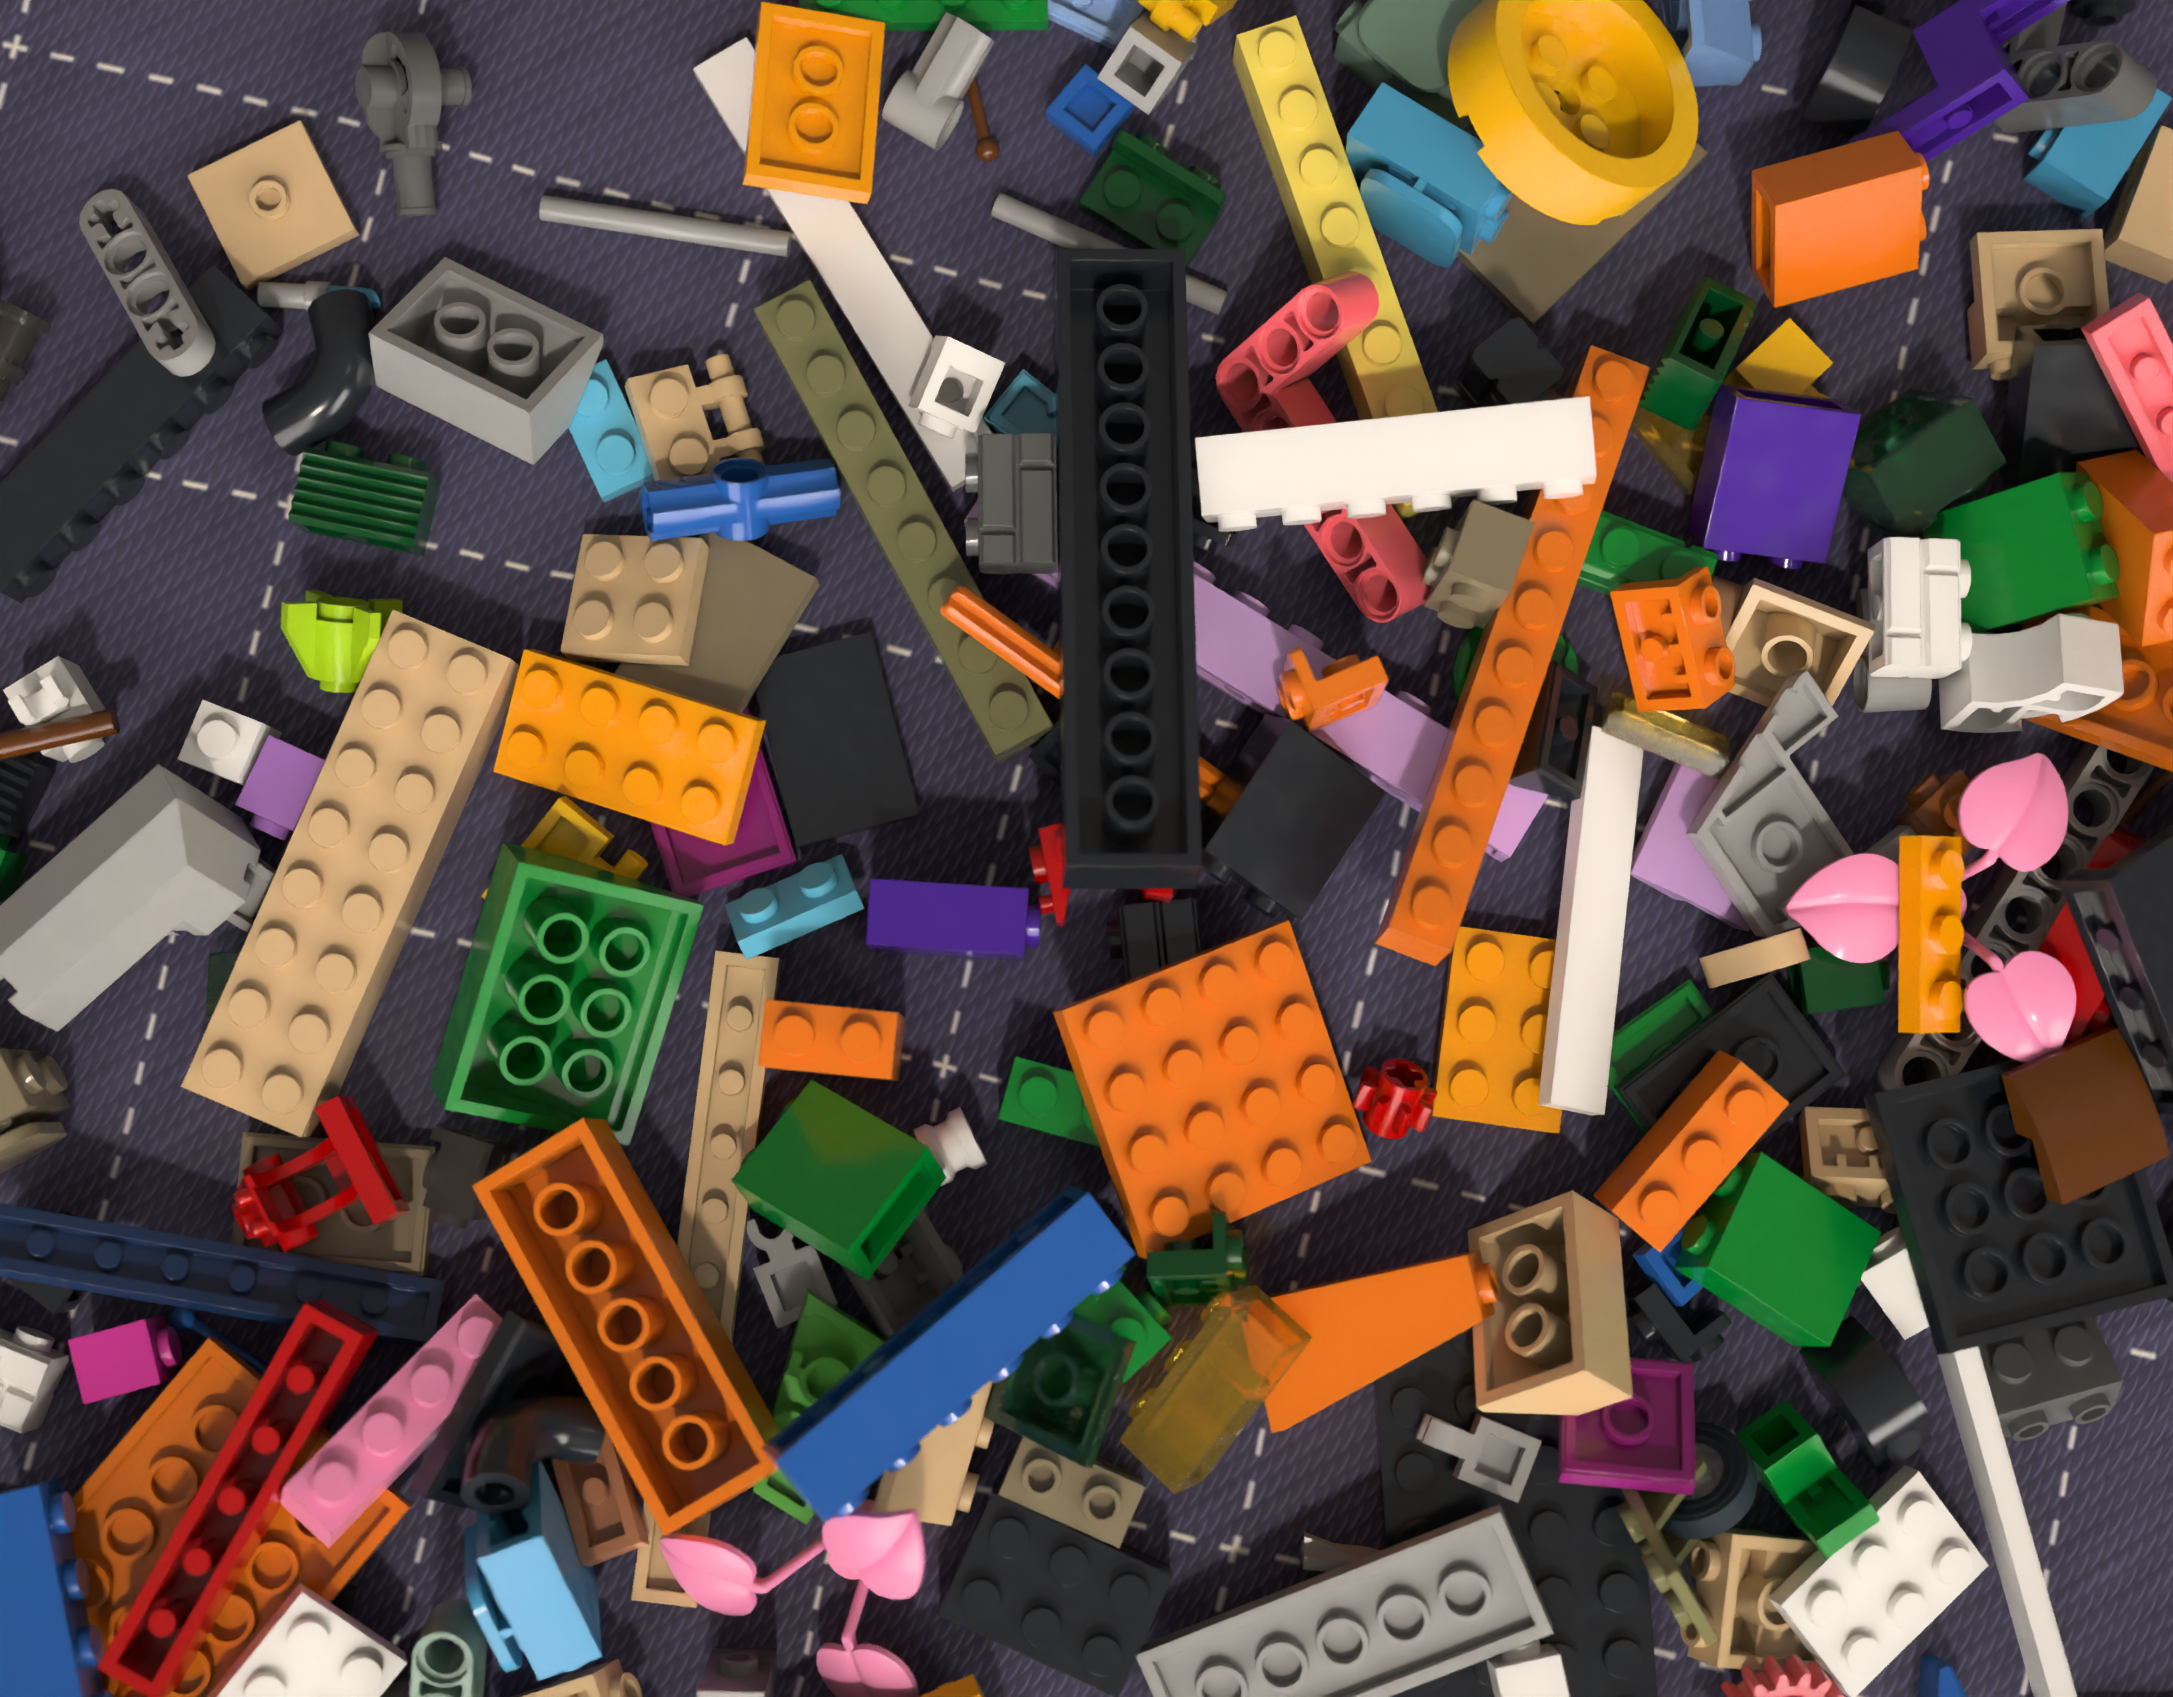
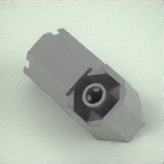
(137, 874)

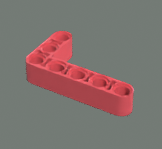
(1270, 389)

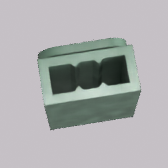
(1404, 47)

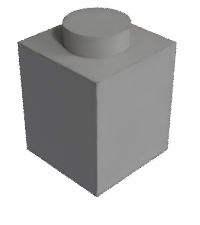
(1147, 63)

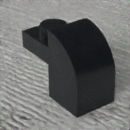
(1858, 68)
(1869, 1394)

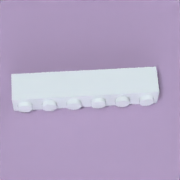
(1396, 461)

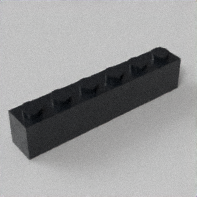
(118, 436)

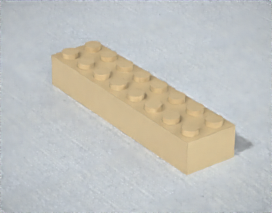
(353, 876)

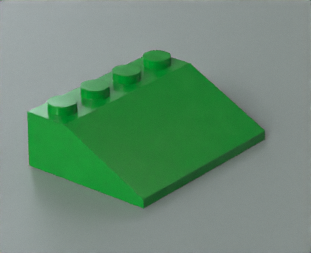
(564, 995)

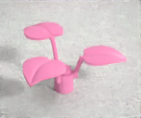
(2015, 814)
(864, 1545)

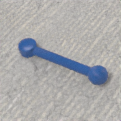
(186, 1319)

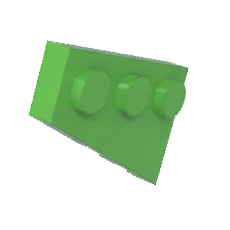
(821, 1353)

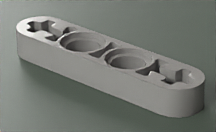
(146, 281)

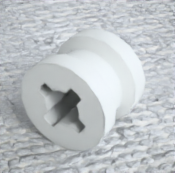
(952, 1144)

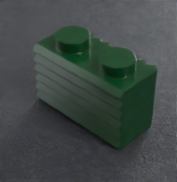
(1698, 353)
(365, 499)

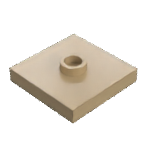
(273, 205)

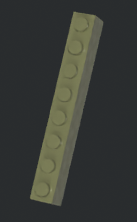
(897, 513)

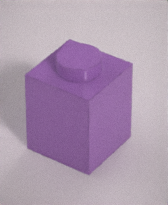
(279, 787)

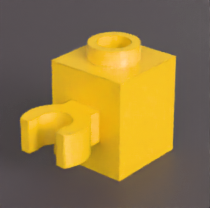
(1783, 363)

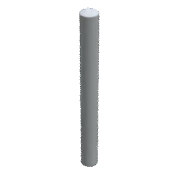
(665, 226)
(1072, 236)

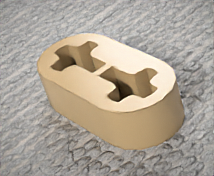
(1755, 958)

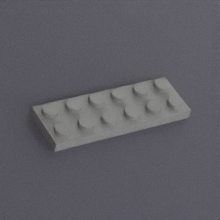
(1365, 1624)

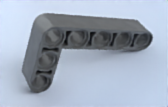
(2073, 81)

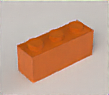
(1691, 1149)

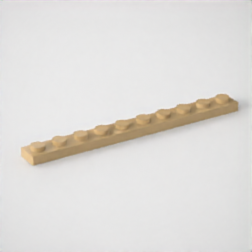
(713, 1208)

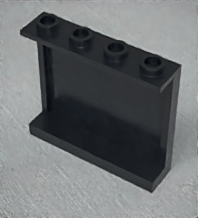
(2129, 939)

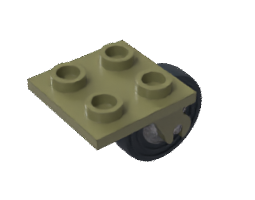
(1672, 1523)

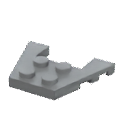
(1763, 822)

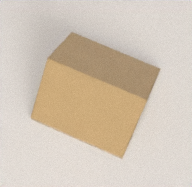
(1789, 633)

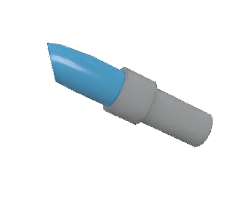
(301, 295)

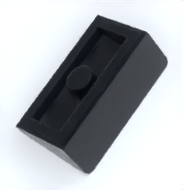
(1557, 736)

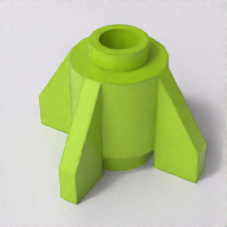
(335, 636)

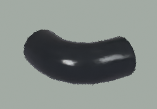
(335, 381)
(520, 1434)

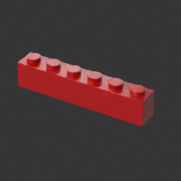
(238, 1499)

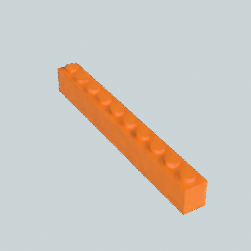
(1506, 683)

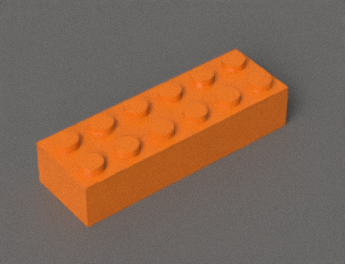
(632, 1322)

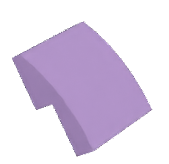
(1668, 857)

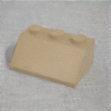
(1560, 1311)
(938, 1476)

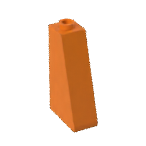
(1375, 1326)

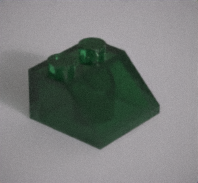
(1919, 460)

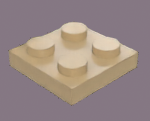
(635, 599)

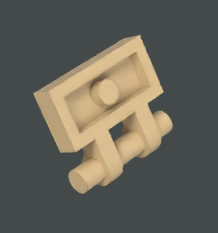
(674, 423)

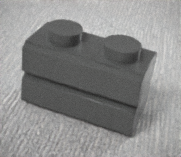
(1014, 503)

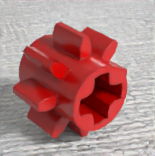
(1395, 1098)

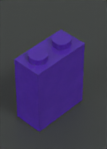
(1772, 475)
(951, 920)

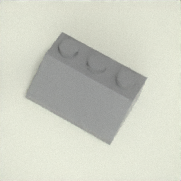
(485, 359)

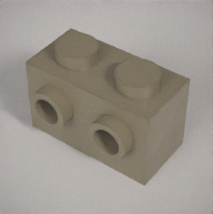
(1475, 565)

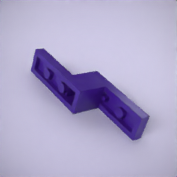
(1971, 73)

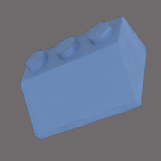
(1713, 38)

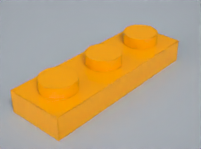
(1930, 934)

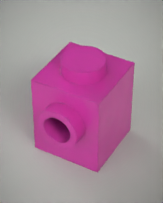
(125, 1358)

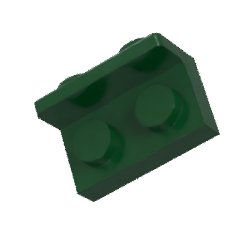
(1153, 197)
(1194, 1276)

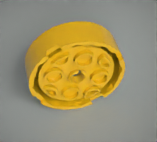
(1621, 91)

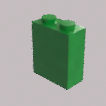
(2031, 552)
(839, 1178)
(1778, 1251)

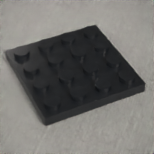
(1984, 1236)

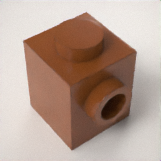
(1935, 806)

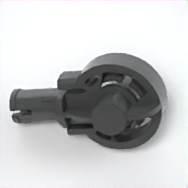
(402, 105)

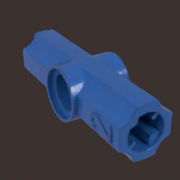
(739, 499)

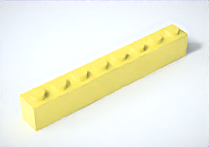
(1329, 215)

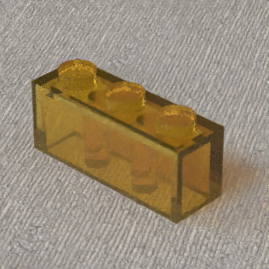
(1213, 1387)

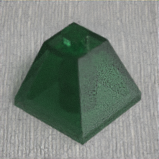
(1065, 1389)

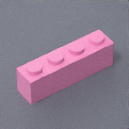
(390, 1427)

